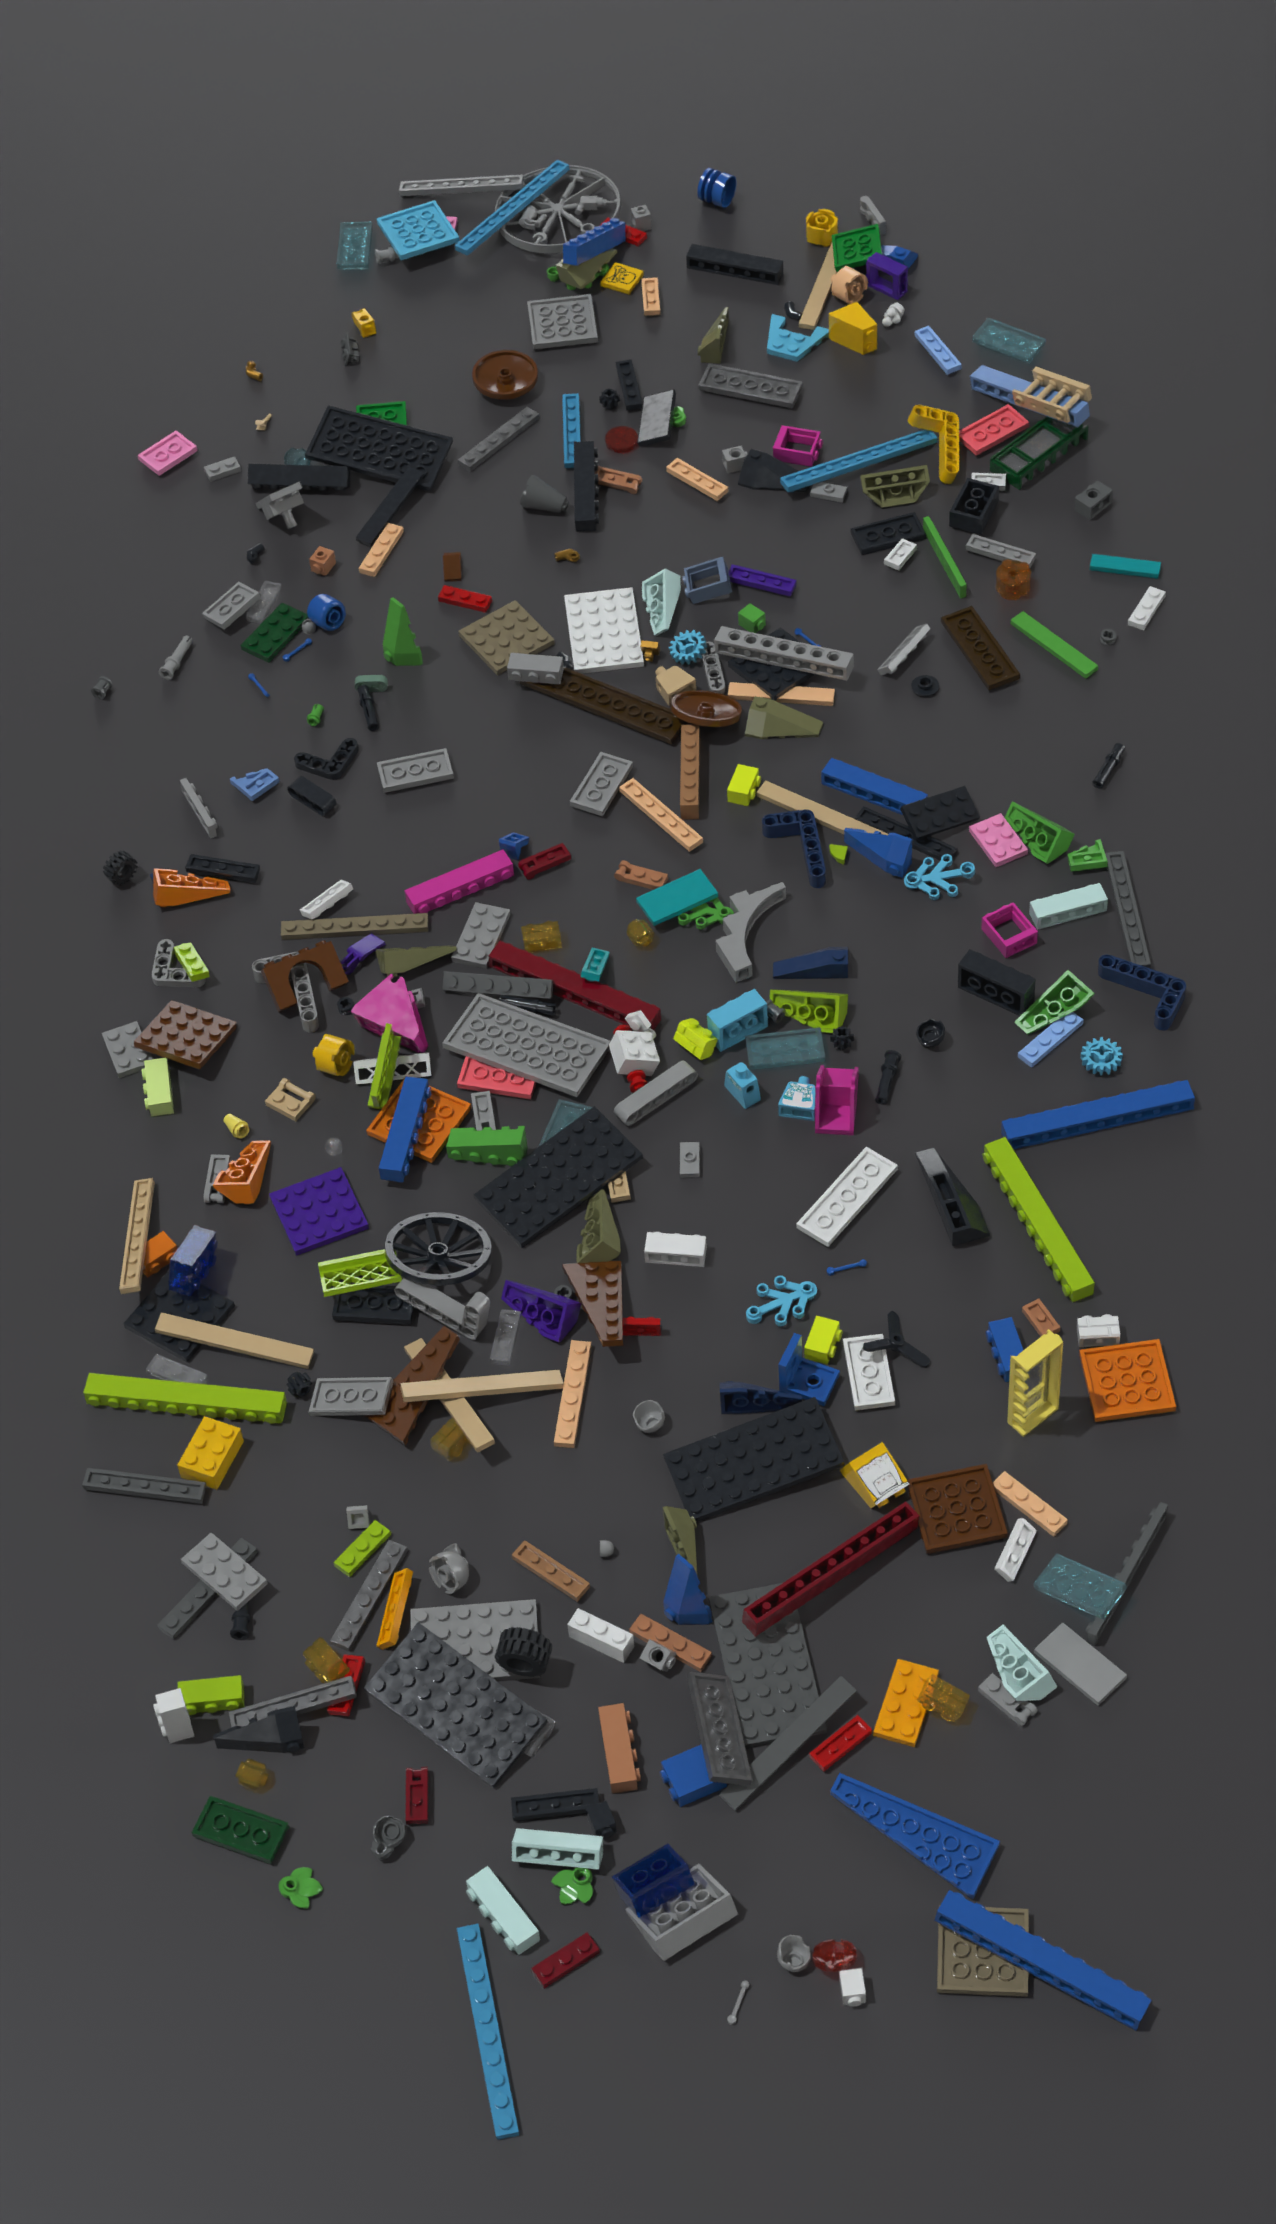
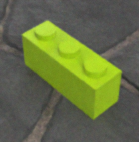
(213, 1694)

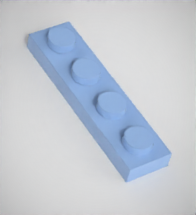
(938, 350)
(1050, 1039)

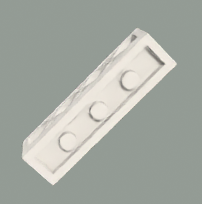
(402, 1059)

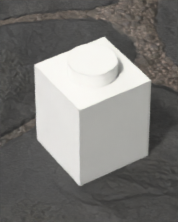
(852, 1987)

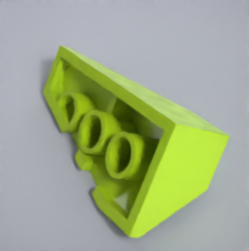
(813, 1008)

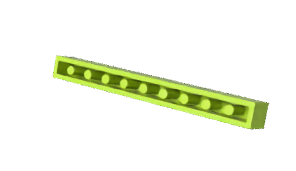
(1038, 1220)
(185, 1398)

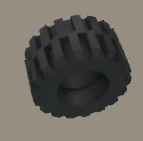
(523, 1652)

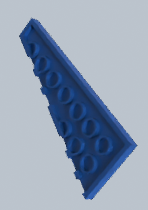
(939, 1843)

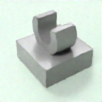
(357, 1517)

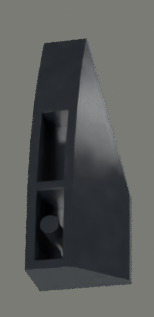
(954, 1203)

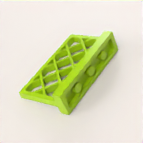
(384, 1068)
(351, 1268)

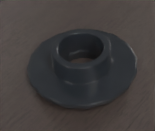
(927, 690)

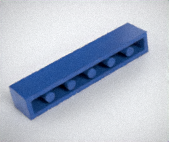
(594, 242)
(868, 786)
(404, 1129)

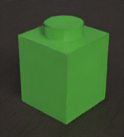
(751, 618)

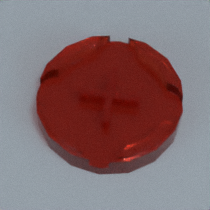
(621, 439)
(834, 1955)

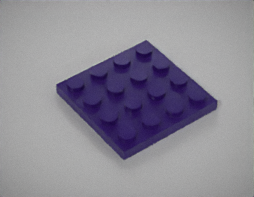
(318, 1211)

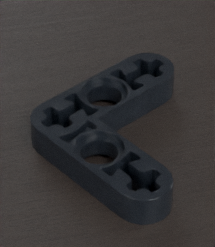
(328, 769)

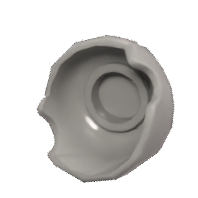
(649, 1416)
(793, 1953)

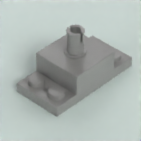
(282, 504)

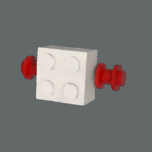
(634, 1055)

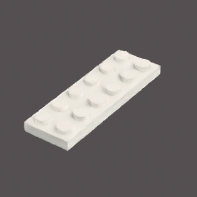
(847, 1196)

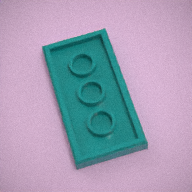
(677, 897)

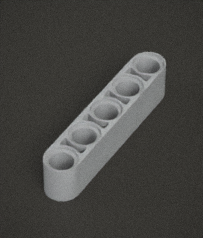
(655, 1093)

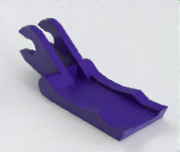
(360, 951)

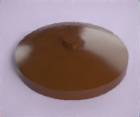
(505, 374)
(706, 708)

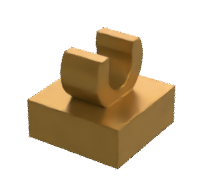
(650, 649)

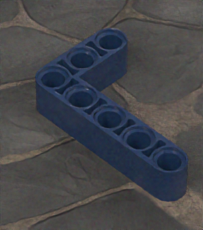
(803, 824)
(1148, 981)

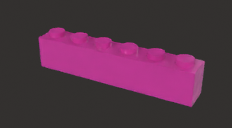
(459, 882)

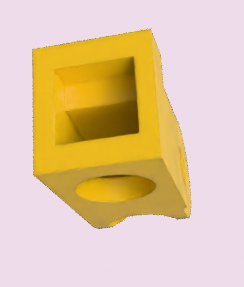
(364, 322)

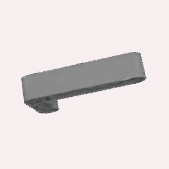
(302, 989)
(466, 1320)

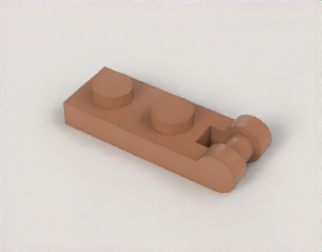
(618, 479)
(640, 876)

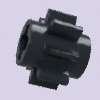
(609, 398)
(842, 1037)
(299, 1383)

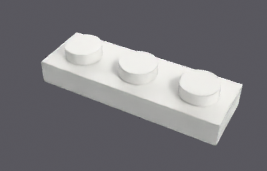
(1146, 608)
(326, 899)
(1015, 1549)

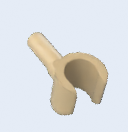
(261, 424)

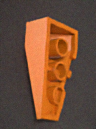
(178, 889)
(245, 1175)

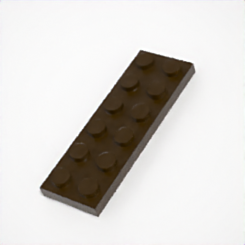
(980, 648)

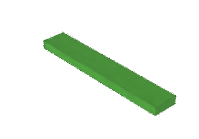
(944, 557)
(1054, 644)

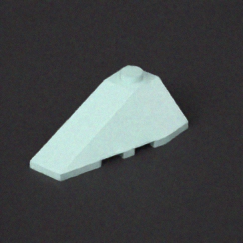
(661, 597)

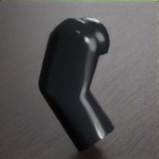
(790, 310)
(253, 552)
(567, 660)

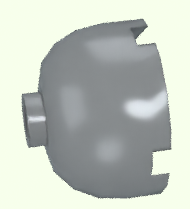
(449, 1570)

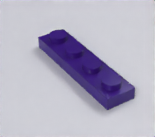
(762, 580)

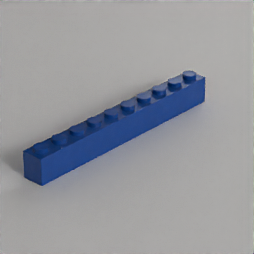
(1098, 1114)
(1042, 1959)

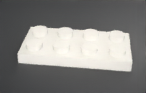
(868, 1374)

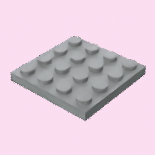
(562, 321)

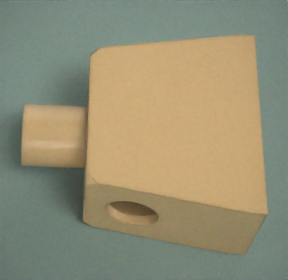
(673, 681)

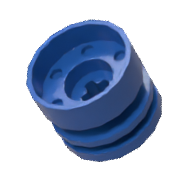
(716, 187)

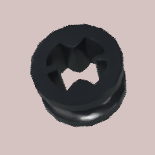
(343, 1001)

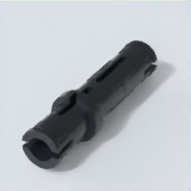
(366, 702)
(1112, 759)
(530, 1005)

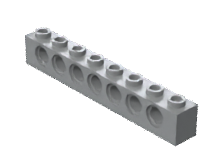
(784, 653)

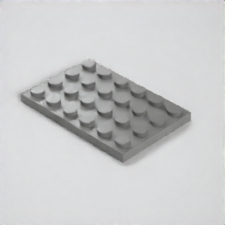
(477, 1628)

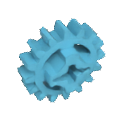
(688, 647)
(1101, 1056)

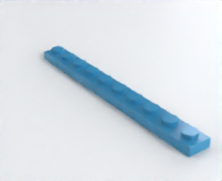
(512, 207)
(858, 460)
(487, 2032)

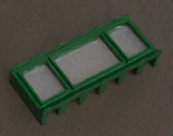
(1034, 448)

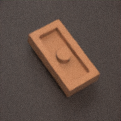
(1040, 1317)

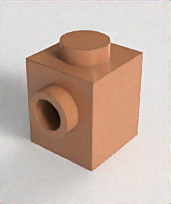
(322, 561)

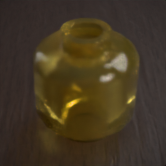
(640, 933)
(251, 1774)

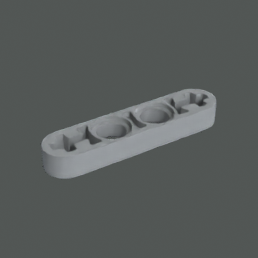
(715, 668)

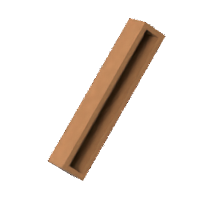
(690, 772)

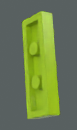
(191, 961)
(362, 1548)

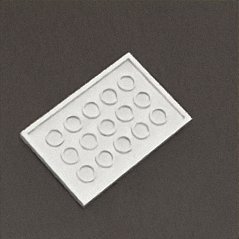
(603, 630)

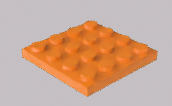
(441, 1115)
(1127, 1380)

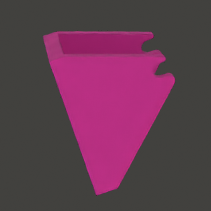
(396, 1006)
(836, 1100)

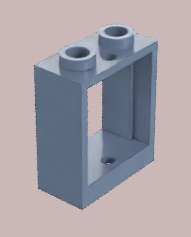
(705, 570)

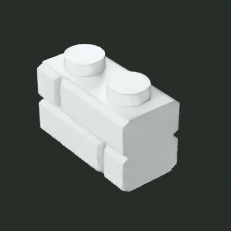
(1098, 1331)

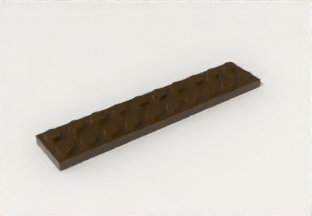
(613, 704)

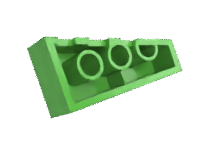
(488, 1145)

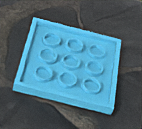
(418, 230)

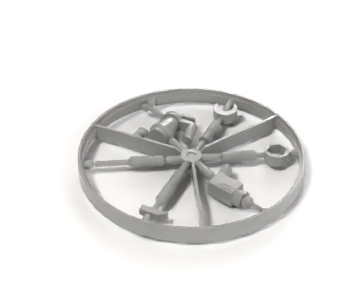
(547, 206)

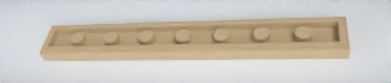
(819, 293)
(822, 814)
(137, 1236)
(234, 1340)
(481, 1385)
(459, 1409)

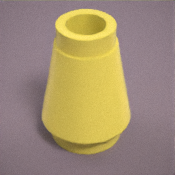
(236, 1126)

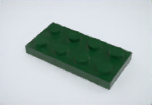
(274, 632)
(240, 1829)

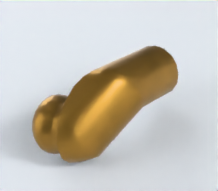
(251, 371)
(568, 554)

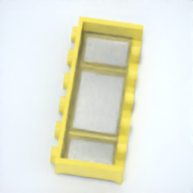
(1035, 1383)

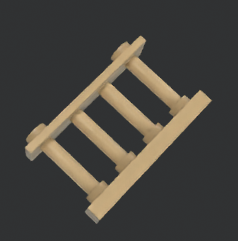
(1056, 382)

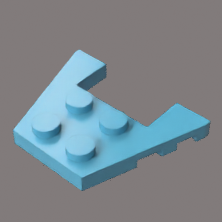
(791, 344)

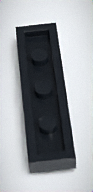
(629, 385)
(222, 868)
(553, 1804)

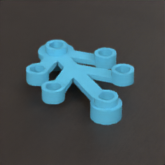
(937, 876)
(782, 1299)

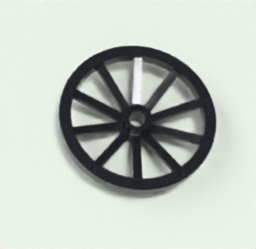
(438, 1254)

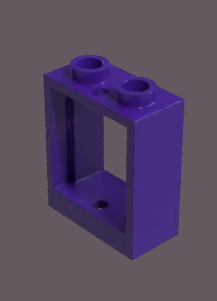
(897, 270)

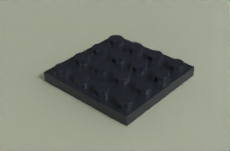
(770, 678)
(201, 1306)

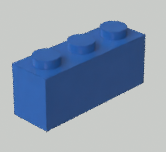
(1005, 1344)

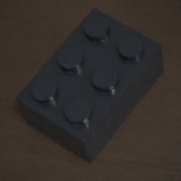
(974, 506)

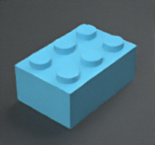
(738, 1019)

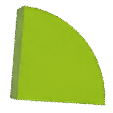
(839, 852)

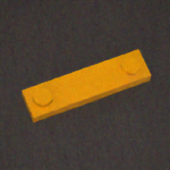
(394, 1609)

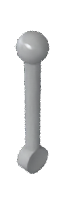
(732, 2018)

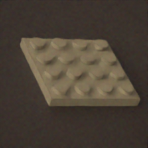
(503, 633)
(975, 1970)

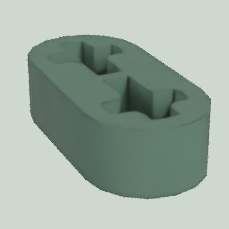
(372, 682)

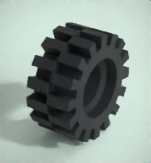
(120, 867)

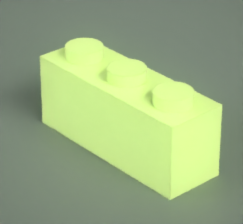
(157, 1087)

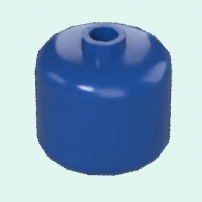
(326, 612)

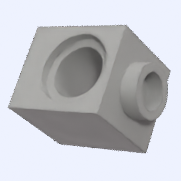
(641, 218)
(733, 458)
(650, 1652)

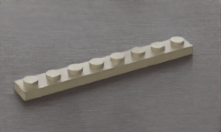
(354, 926)

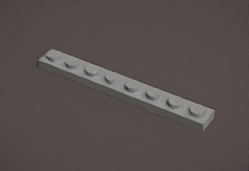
(461, 185)

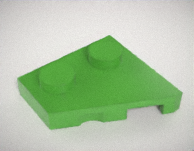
(1088, 858)

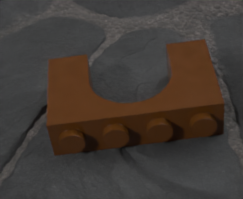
(322, 956)

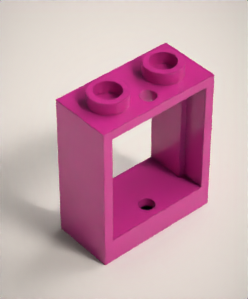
(800, 436)
(1016, 943)

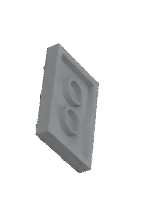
(231, 605)
(121, 1049)

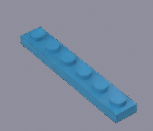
(571, 426)

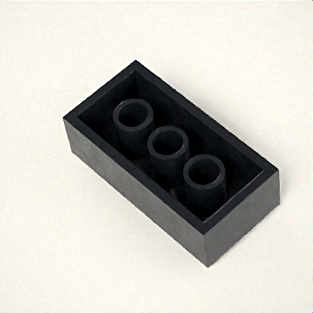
(996, 982)

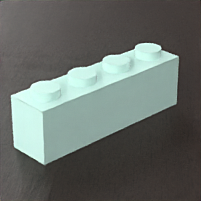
(1068, 906)
(557, 1848)
(502, 1910)

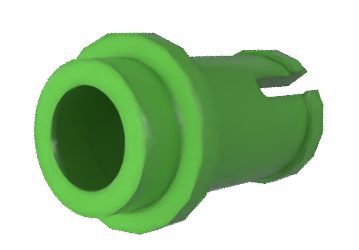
(314, 717)

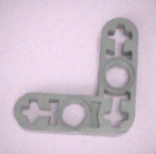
(169, 973)

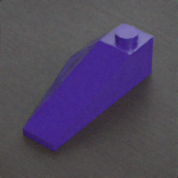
(547, 1311)

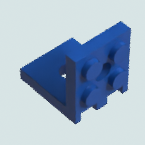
(797, 1371)

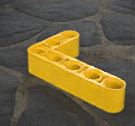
(947, 426)

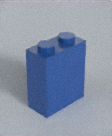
(688, 1776)

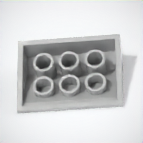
(686, 1915)

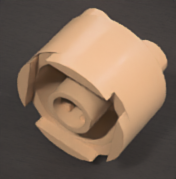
(848, 285)

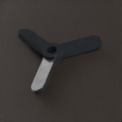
(897, 1343)

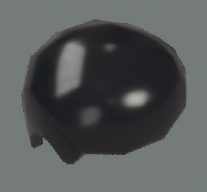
(931, 1033)

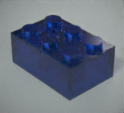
(192, 1260)
(653, 1880)

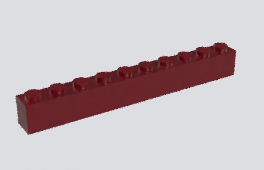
(570, 985)
(830, 1569)

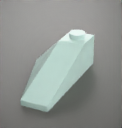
(1020, 1671)

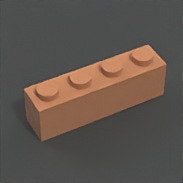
(618, 1748)

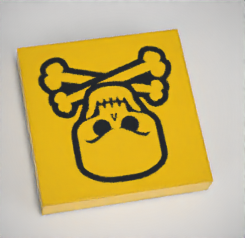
(622, 278)

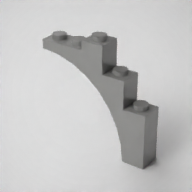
(737, 926)

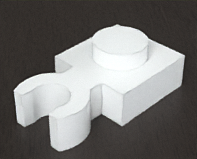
(639, 1022)

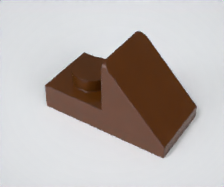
(452, 566)

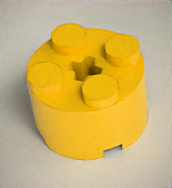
(821, 227)
(334, 1055)

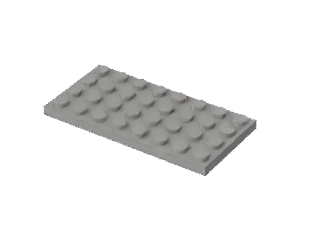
(527, 1044)

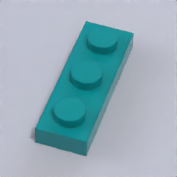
(595, 964)

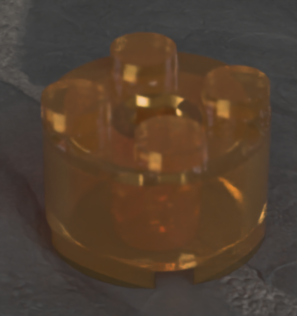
(1013, 579)

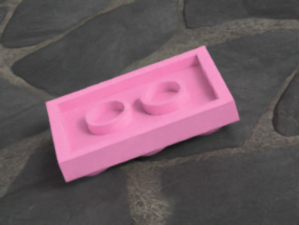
(167, 453)
(998, 840)

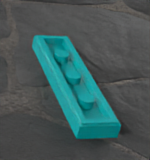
(1125, 566)

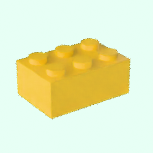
(210, 1452)

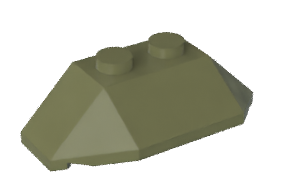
(895, 486)

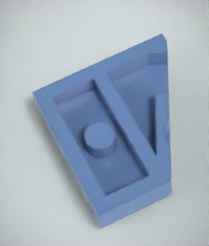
(255, 783)

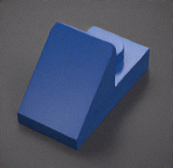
(512, 844)

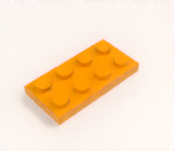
(901, 1712)

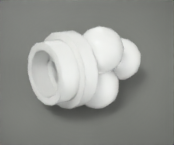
(893, 314)

